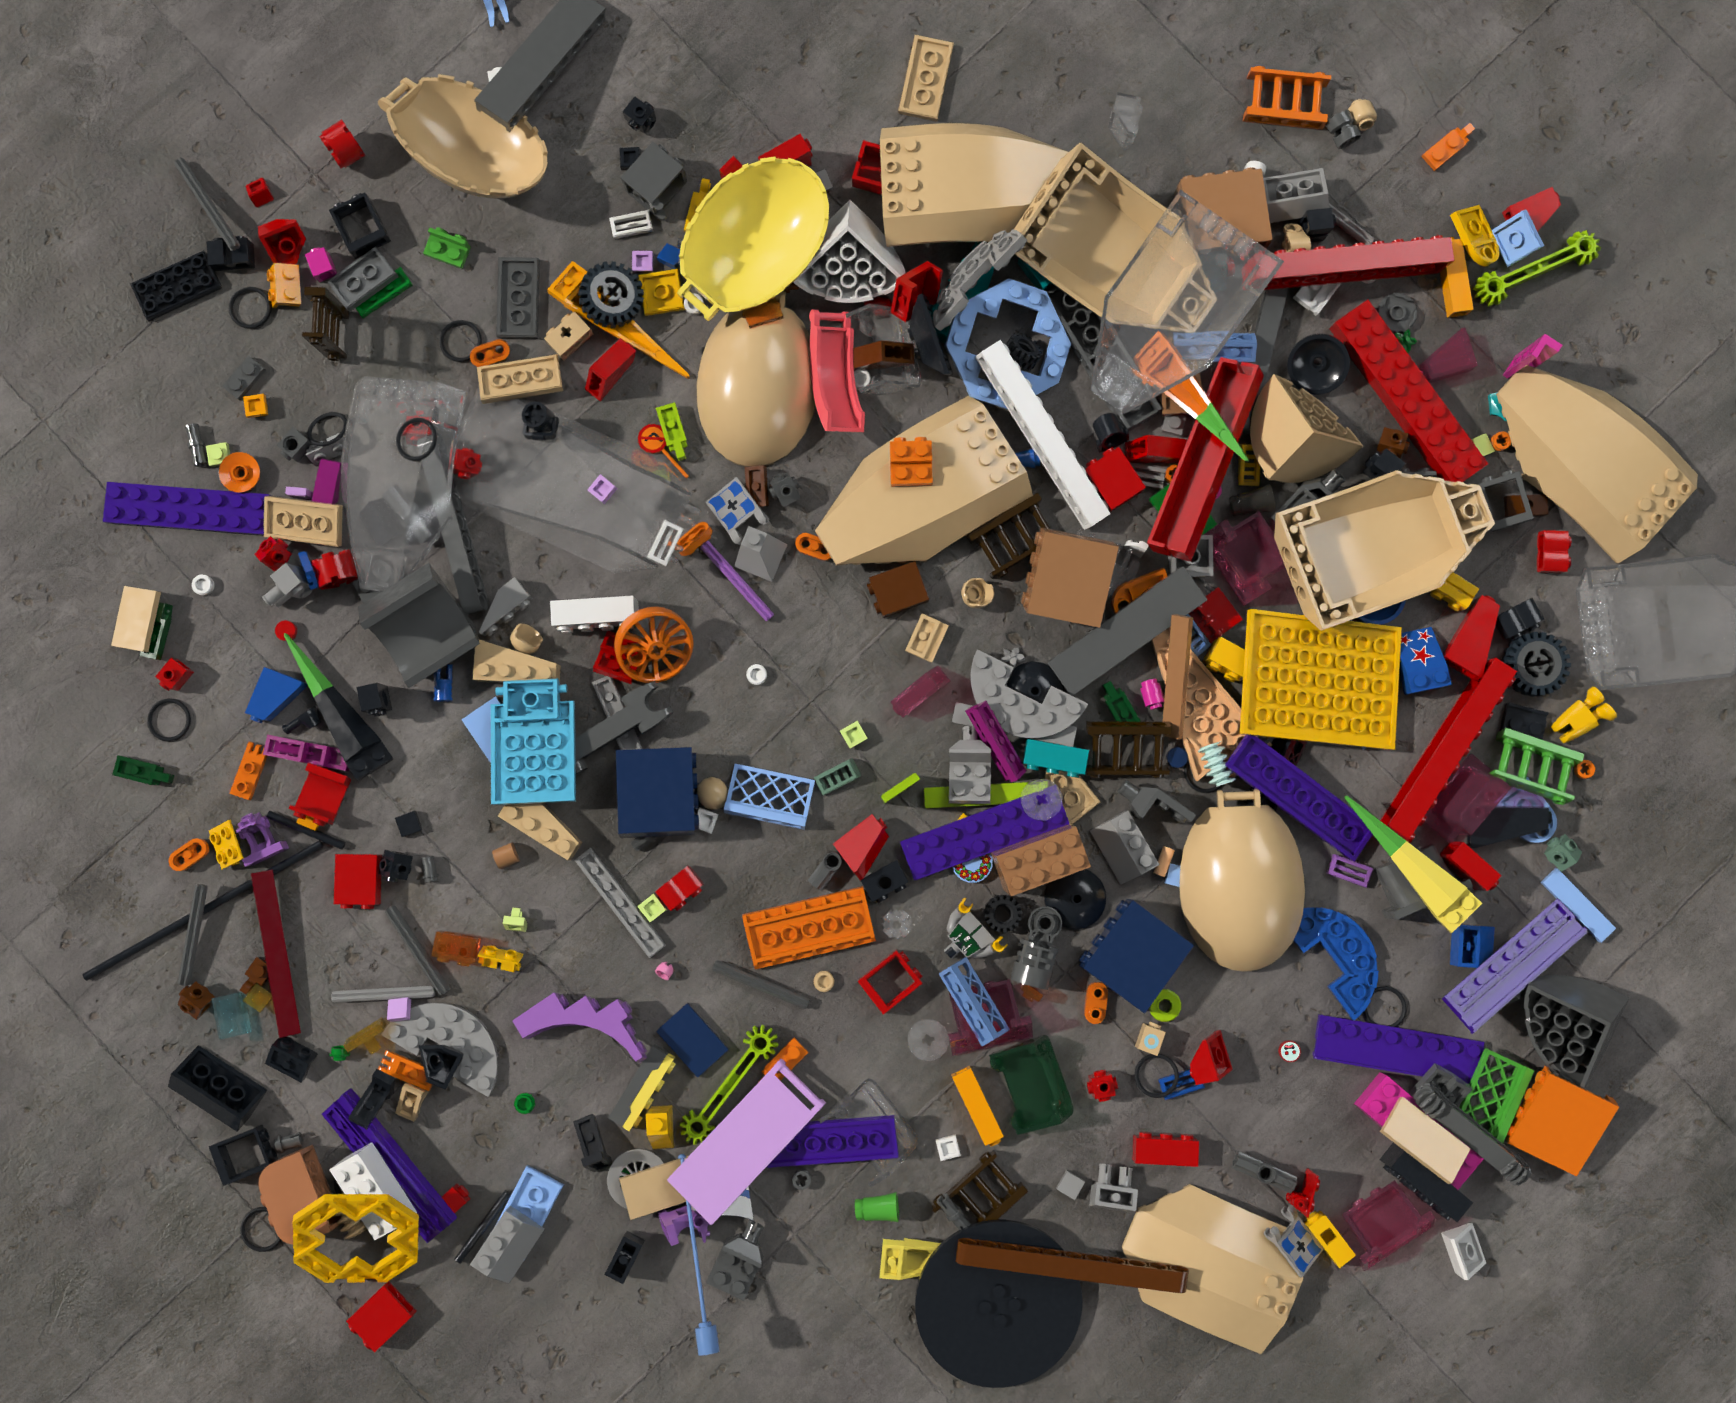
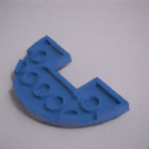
(1350, 951)

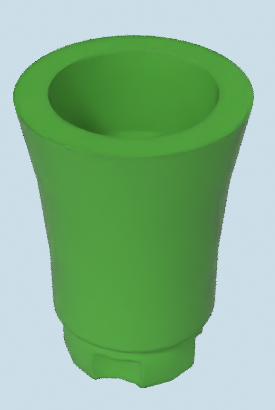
(878, 1208)

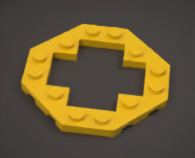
(355, 1207)

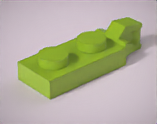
(672, 429)

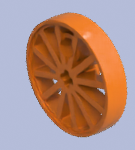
(658, 638)

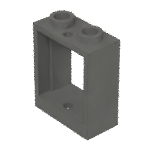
(1513, 520)

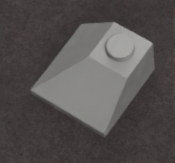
(760, 554)

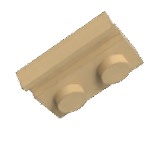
(926, 638)

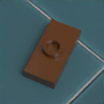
(757, 484)
(1514, 505)

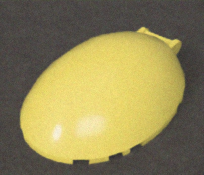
(753, 235)

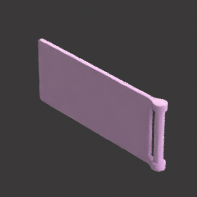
(744, 1143)

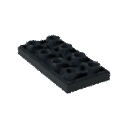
(175, 286)

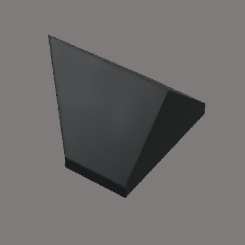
(439, 1063)

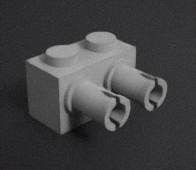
(289, 583)
(1114, 1197)

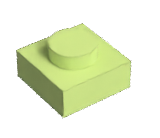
(217, 453)
(853, 734)
(652, 907)

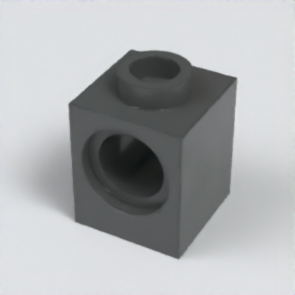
(291, 437)

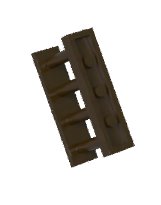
(325, 322)
(997, 526)
(1138, 730)
(999, 1204)

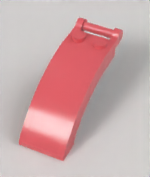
(834, 373)

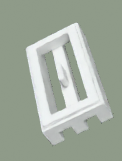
(626, 233)
(657, 558)

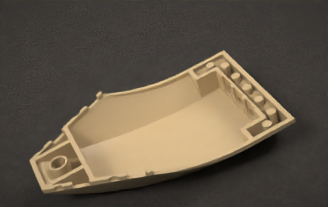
(958, 181)
(1086, 226)
(1594, 459)
(973, 483)
(1378, 543)

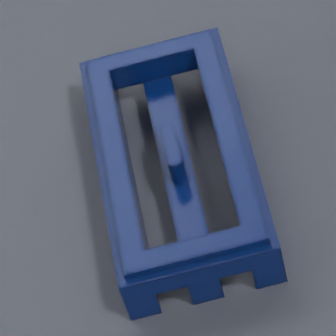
(308, 570)
(1182, 1091)

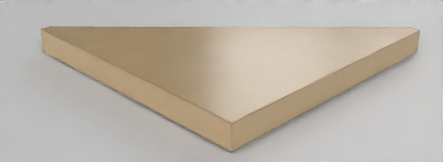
(1076, 794)

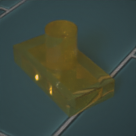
(366, 1037)

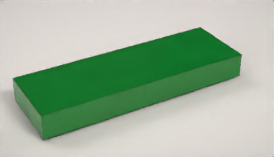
(386, 294)

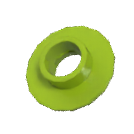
(1175, 1006)

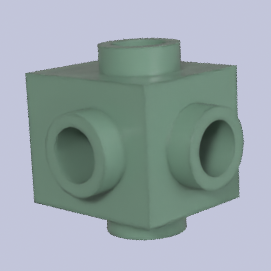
(1562, 852)

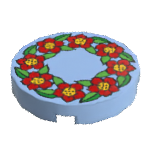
(975, 869)

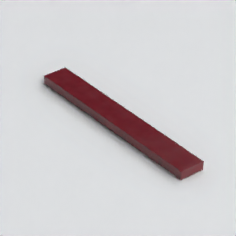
(275, 953)

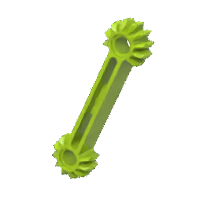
(1537, 268)
(728, 1085)

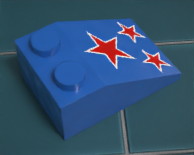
(1422, 662)

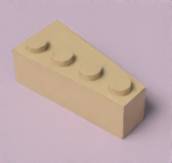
(502, 664)
(543, 826)

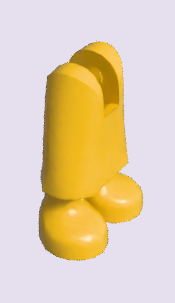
(1581, 718)

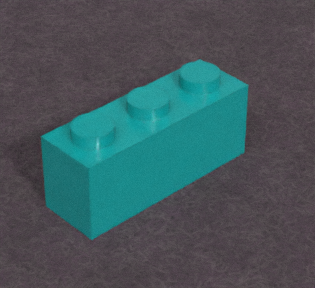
(1055, 758)

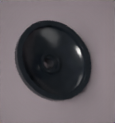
(1319, 377)
(1034, 675)
(1088, 910)

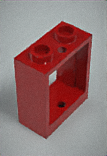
(874, 995)

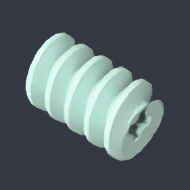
(1216, 764)

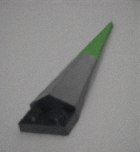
(356, 741)

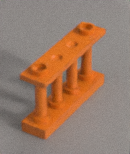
(1275, 114)

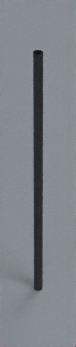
(207, 908)

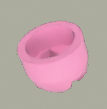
(664, 971)

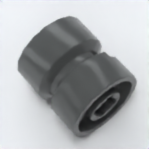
(1342, 127)

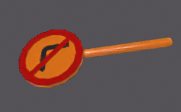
(653, 441)

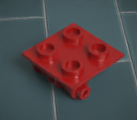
(1215, 615)
(1304, 1200)

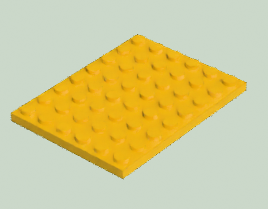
(1320, 683)

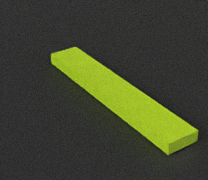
(1000, 793)

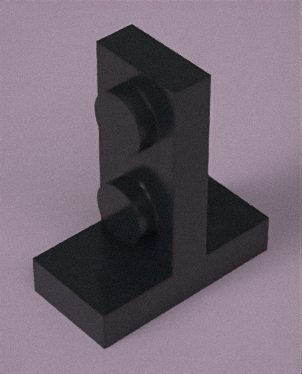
(373, 1099)
(591, 1144)

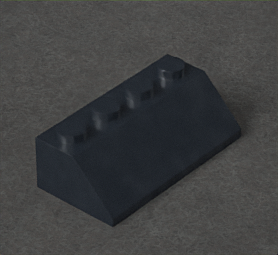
(216, 1088)

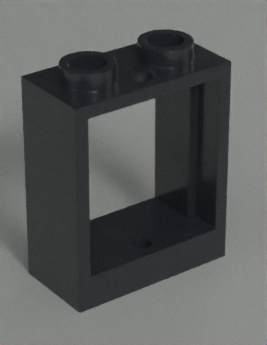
(367, 242)
(223, 1161)

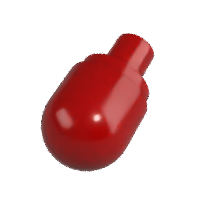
(879, 301)

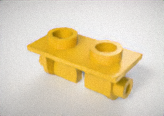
(509, 959)

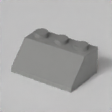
(1295, 193)
(1124, 847)
(507, 1245)

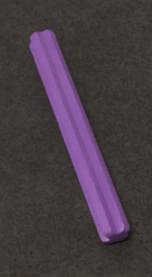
(737, 581)

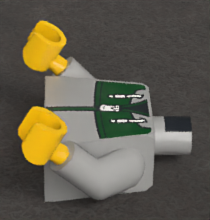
(969, 935)

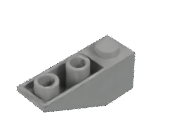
(506, 602)

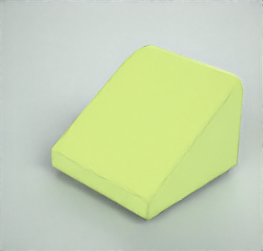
(1483, 444)

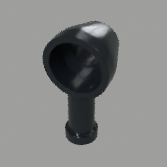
(309, 719)

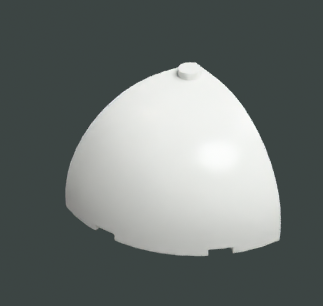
(852, 260)

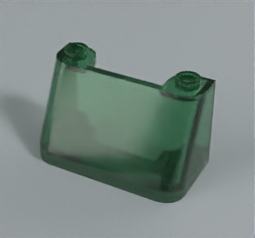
(1034, 1084)

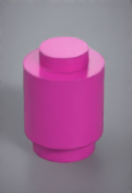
(1152, 694)

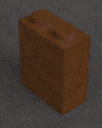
(897, 590)

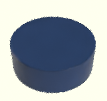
(1176, 757)

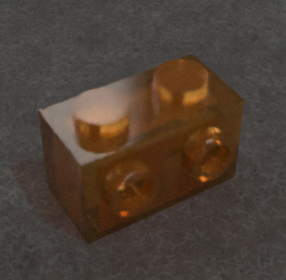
(456, 947)

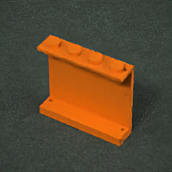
(1560, 1122)

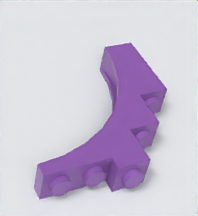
(554, 1013)

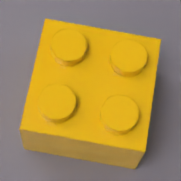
(1225, 658)

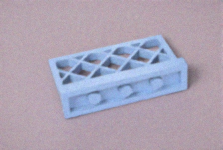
(763, 813)

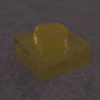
(258, 998)

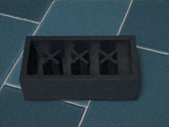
(1430, 1188)

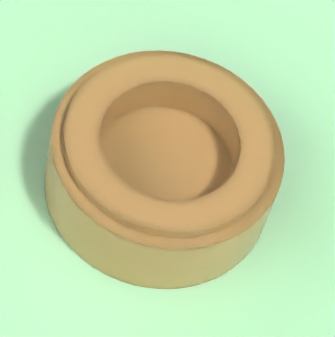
(823, 981)

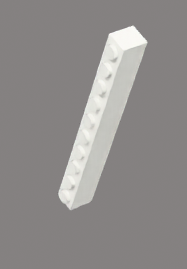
(1042, 434)

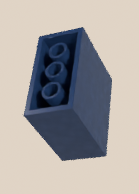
(656, 792)
(1135, 954)

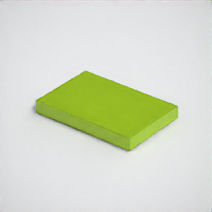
(890, 794)

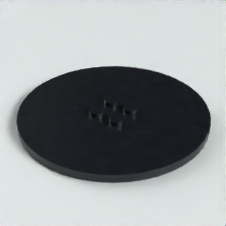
(993, 1322)

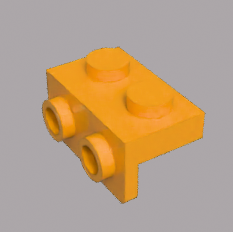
(284, 285)

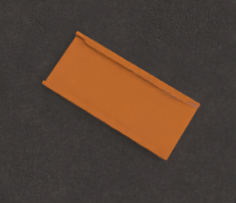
(808, 927)

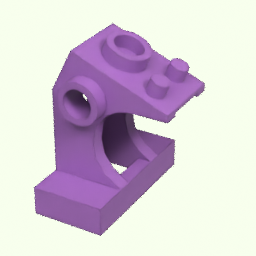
(259, 852)
(676, 1220)

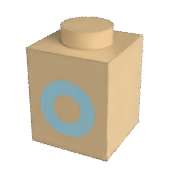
(1150, 1038)

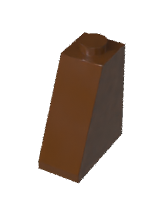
(883, 355)

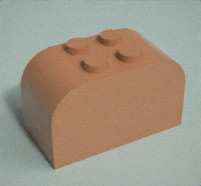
(291, 1186)

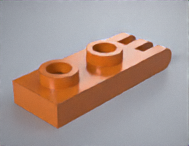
(249, 772)
(405, 1070)

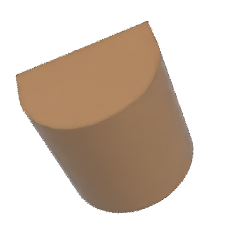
(505, 856)

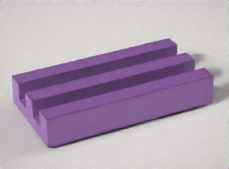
(1332, 864)

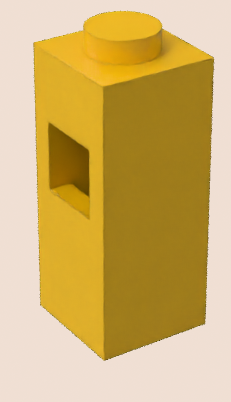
(1329, 1238)

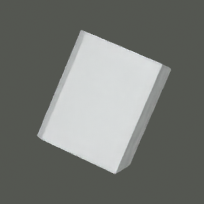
(1464, 1250)

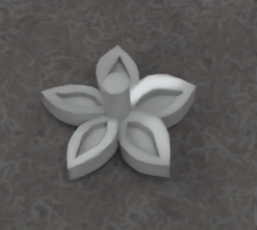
(1013, 656)

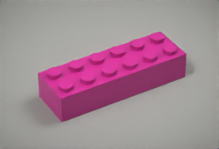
(1378, 1103)

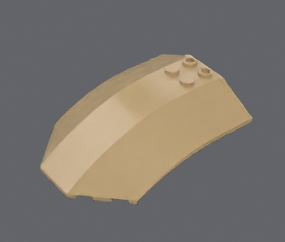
(1236, 1276)

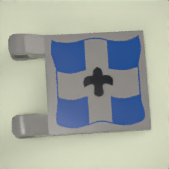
(735, 506)
(1296, 1242)

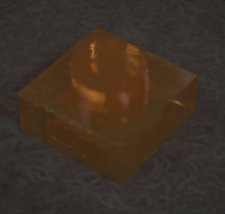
(1031, 993)

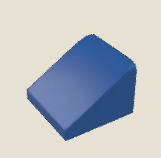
(669, 256)

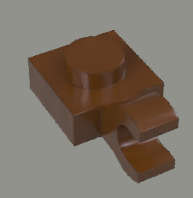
(257, 975)

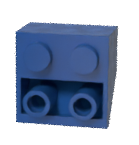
(1471, 945)

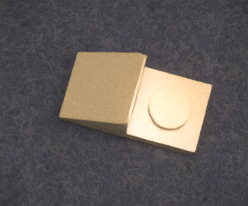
(410, 1101)

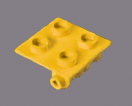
(226, 845)

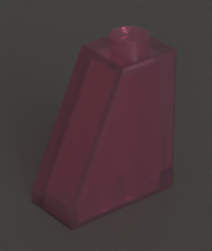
(1450, 359)
(919, 691)

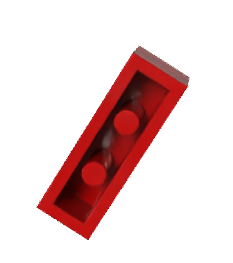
(1165, 1149)

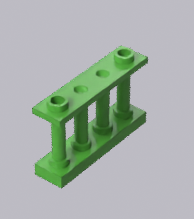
(1548, 752)

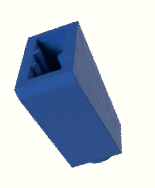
(272, 695)

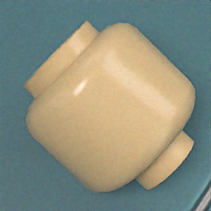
(1363, 114)

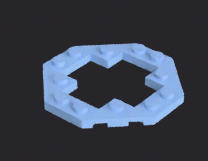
(988, 304)

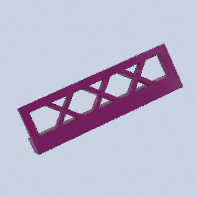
(996, 739)

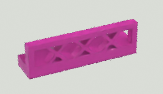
(1534, 354)

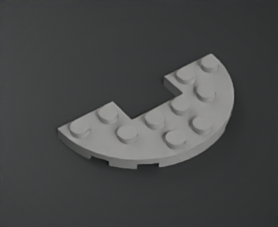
(974, 265)
(1017, 712)
(457, 1029)

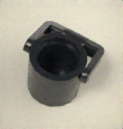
(541, 420)
(1109, 432)

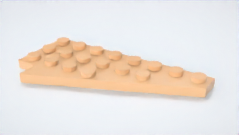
(1209, 710)

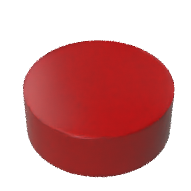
(285, 627)

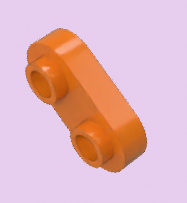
(490, 354)
(695, 538)
(813, 549)
(189, 853)
(1096, 1003)

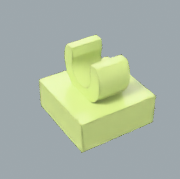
(515, 921)

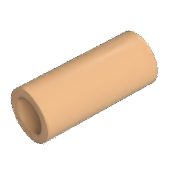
(1164, 861)

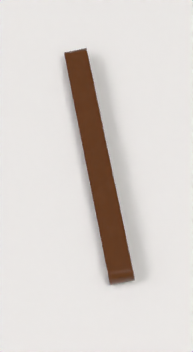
(1072, 1265)

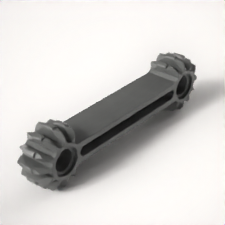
(1502, 1158)

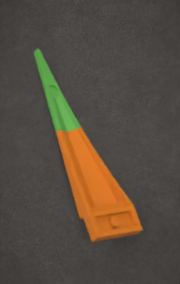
(1195, 401)

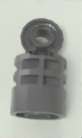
(1036, 952)

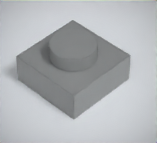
(1173, 424)

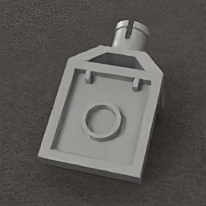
(970, 770)

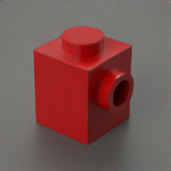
(174, 675)

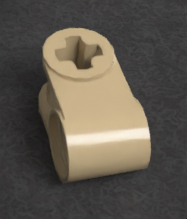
(1295, 238)

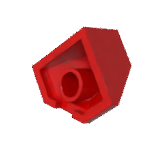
(282, 240)

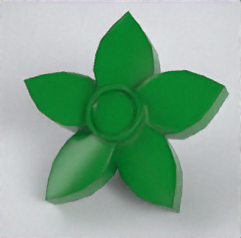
(1405, 340)

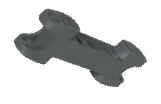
(635, 714)

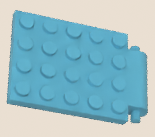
(532, 744)

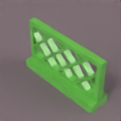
(1509, 1100)

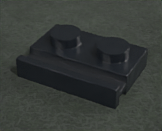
(1524, 720)

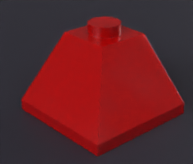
(1210, 1060)

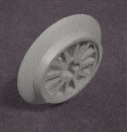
(620, 1163)

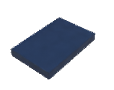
(692, 1040)

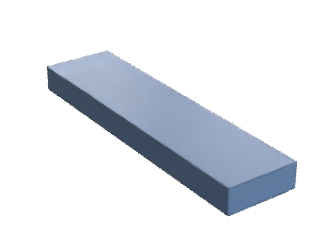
(1578, 904)

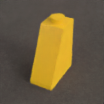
(660, 1127)

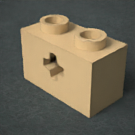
(564, 345)

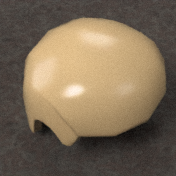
(977, 593)
(525, 639)
(712, 793)

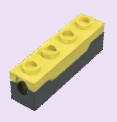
(641, 1088)

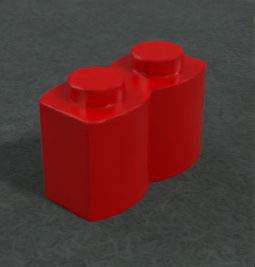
(1553, 551)
(679, 888)

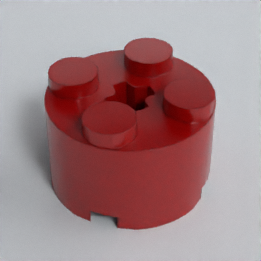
(343, 144)
(334, 569)

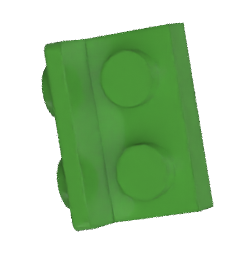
(447, 248)

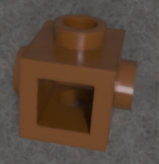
(1394, 441)
(195, 1000)

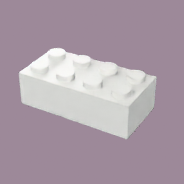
(591, 613)
(368, 1174)

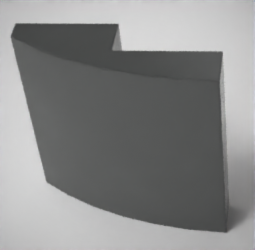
(1451, 1085)

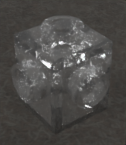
(889, 919)

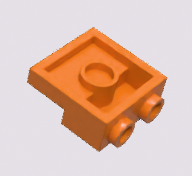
(911, 462)

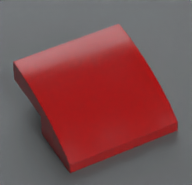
(607, 662)

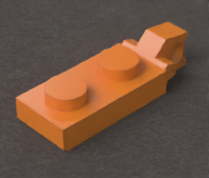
(1447, 147)
(791, 1054)

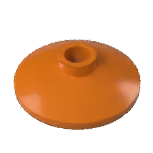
(230, 469)

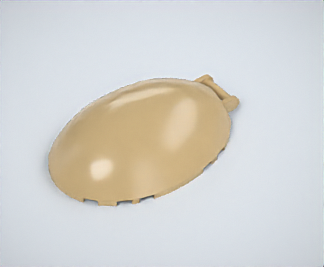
(460, 144)
(756, 387)
(1241, 883)

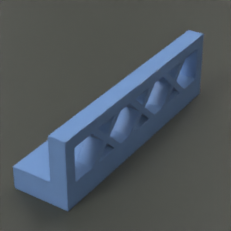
(1239, 347)
(971, 1003)

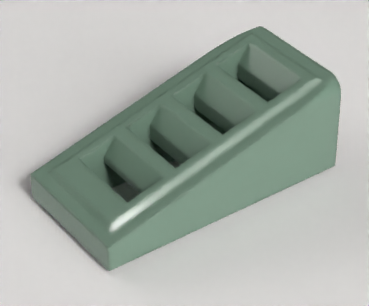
(852, 767)

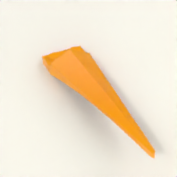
(566, 291)

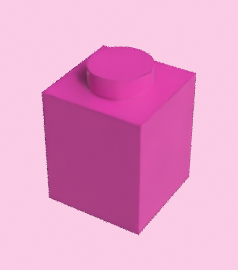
(321, 264)

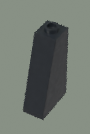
(1509, 823)

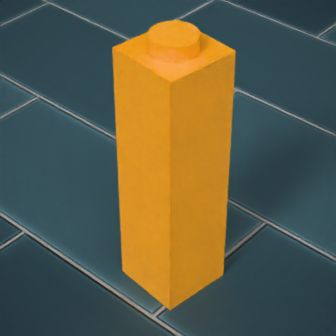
(1456, 283)
(977, 1106)

